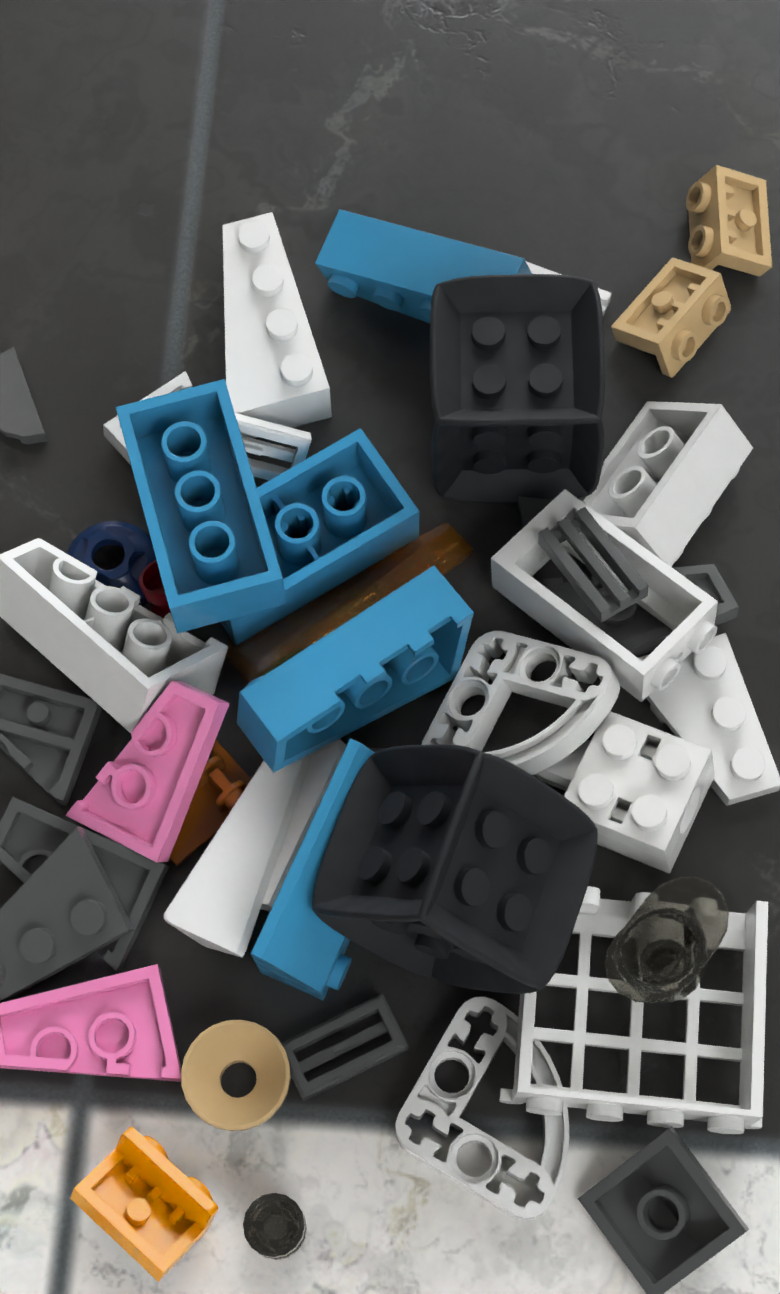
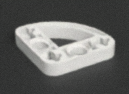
(513, 674)
(448, 1107)

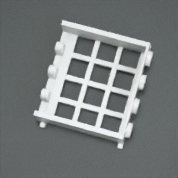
(607, 918)

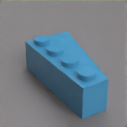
(401, 264)
(358, 671)

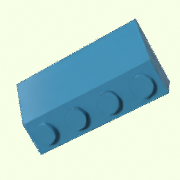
(294, 941)

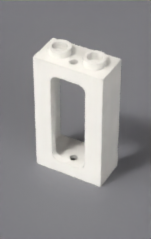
(670, 599)

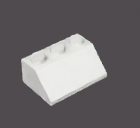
(669, 473)

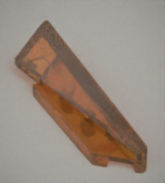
(329, 611)

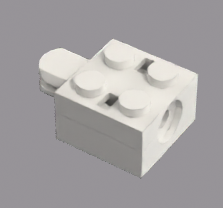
(636, 788)

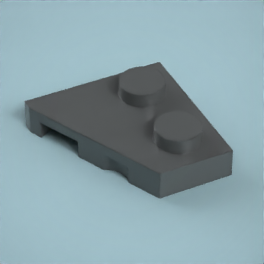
(46, 733)

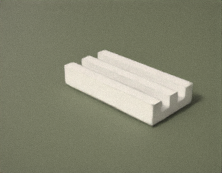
(277, 433)

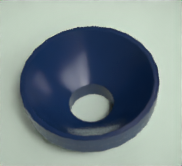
(130, 538)

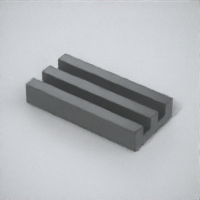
(569, 531)
(354, 1067)

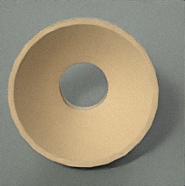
(218, 1049)

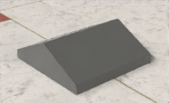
(663, 1213)

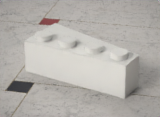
(268, 340)
(100, 632)

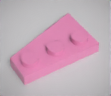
(154, 778)
(94, 1028)

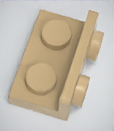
(729, 222)
(674, 314)

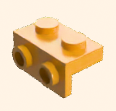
(146, 1203)

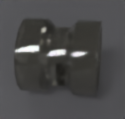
(269, 1220)

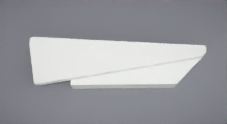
(252, 853)

